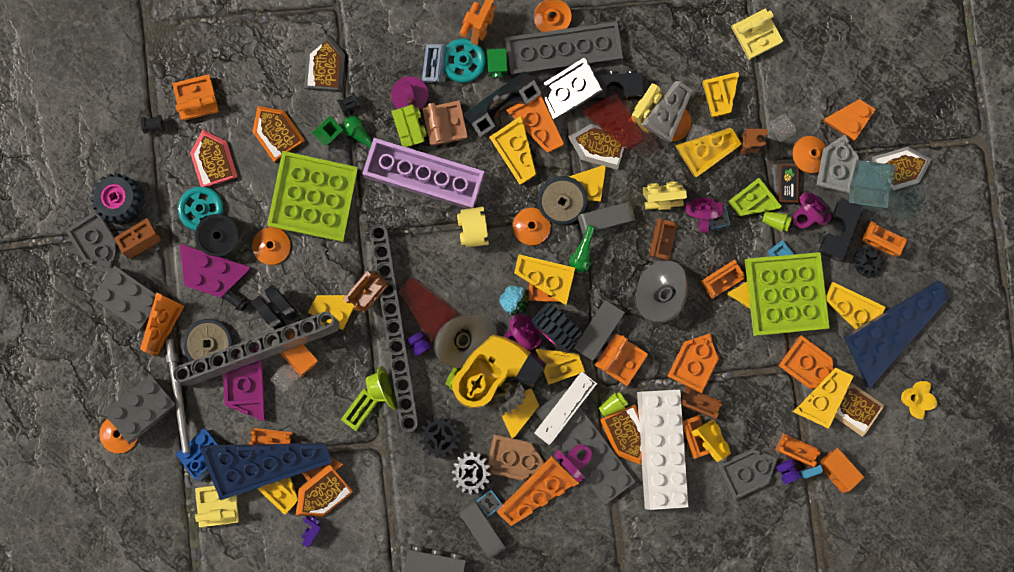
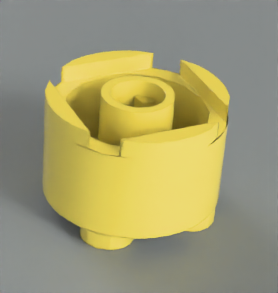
(473, 227)

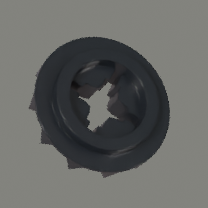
(867, 270)

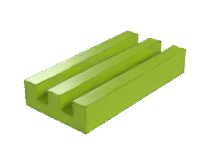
(357, 400)

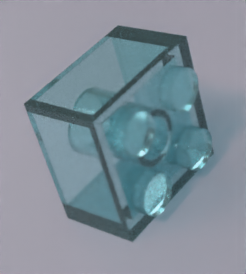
(872, 184)

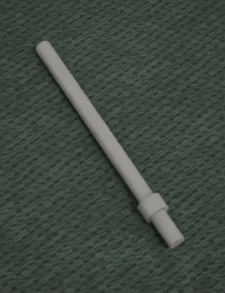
(172, 359)

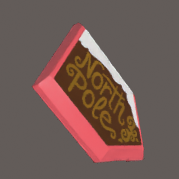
(212, 160)

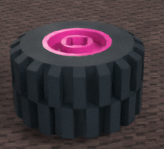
(117, 198)
(557, 327)

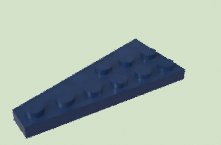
(887, 335)
(251, 466)

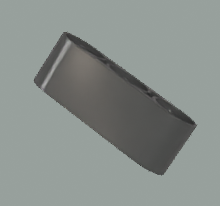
(607, 217)
(482, 530)

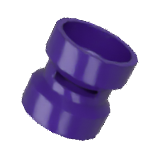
(419, 343)
(792, 474)

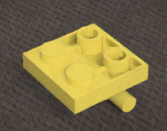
(757, 33)
(646, 105)
(664, 196)
(212, 510)

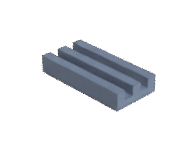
(437, 63)

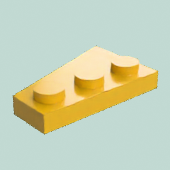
(515, 150)
(708, 150)
(547, 276)
(851, 306)
(826, 398)

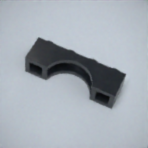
(517, 91)

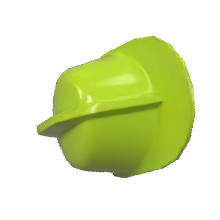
(380, 388)

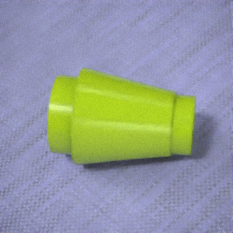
(777, 220)
(614, 404)

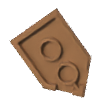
(513, 458)

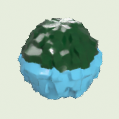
(514, 300)

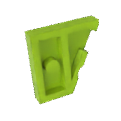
(754, 199)

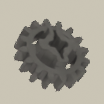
(506, 397)

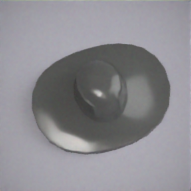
(662, 291)
(461, 337)

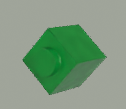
(497, 63)
(327, 131)

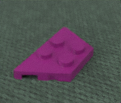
(209, 273)
(246, 389)

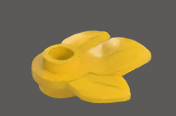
(921, 400)

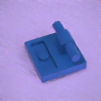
(194, 460)

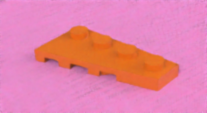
(542, 486)

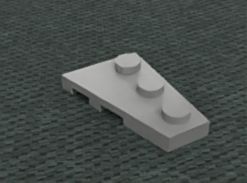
(668, 112)

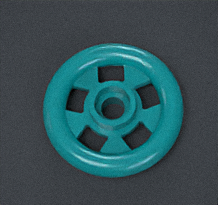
(479, 61)
(194, 193)

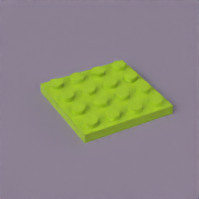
(312, 196)
(786, 294)

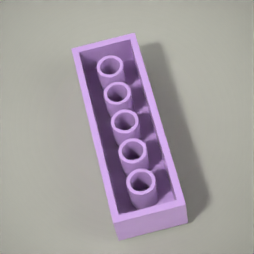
(423, 174)

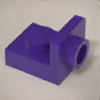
(310, 534)

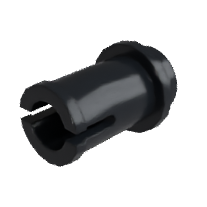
(237, 301)

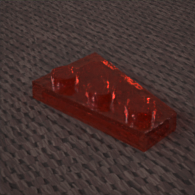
(615, 121)
(425, 307)

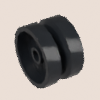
(212, 245)
(273, 310)

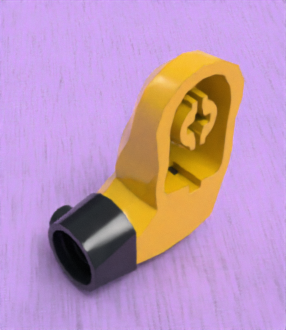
(490, 366)

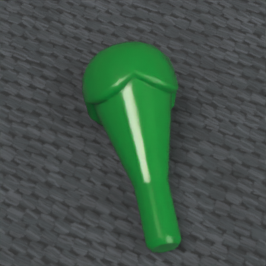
(353, 128)
(581, 258)

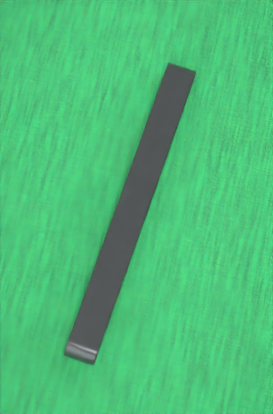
(389, 319)

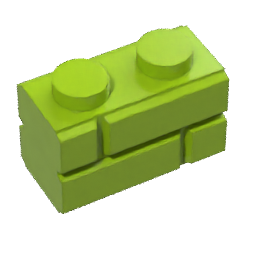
(408, 125)

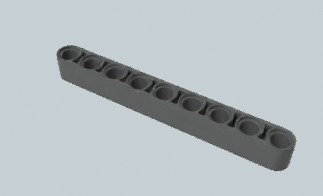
(247, 349)

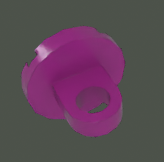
(409, 91)
(704, 210)
(814, 210)
(524, 331)
(572, 463)

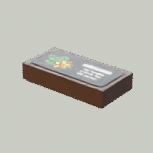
(787, 183)

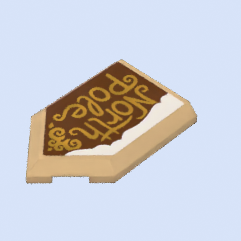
(858, 410)

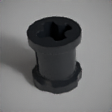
(352, 98)
(152, 124)

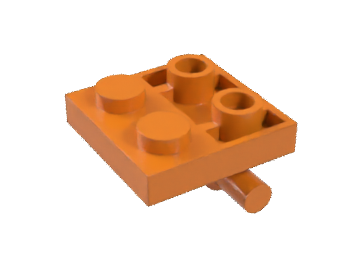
(479, 22)
(195, 97)
(621, 359)

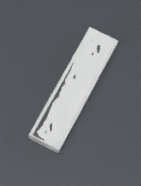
(565, 408)

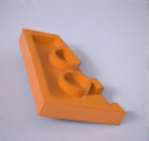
(538, 123)
(160, 323)

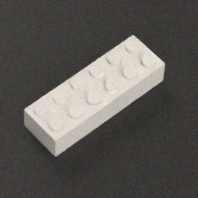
(662, 449)

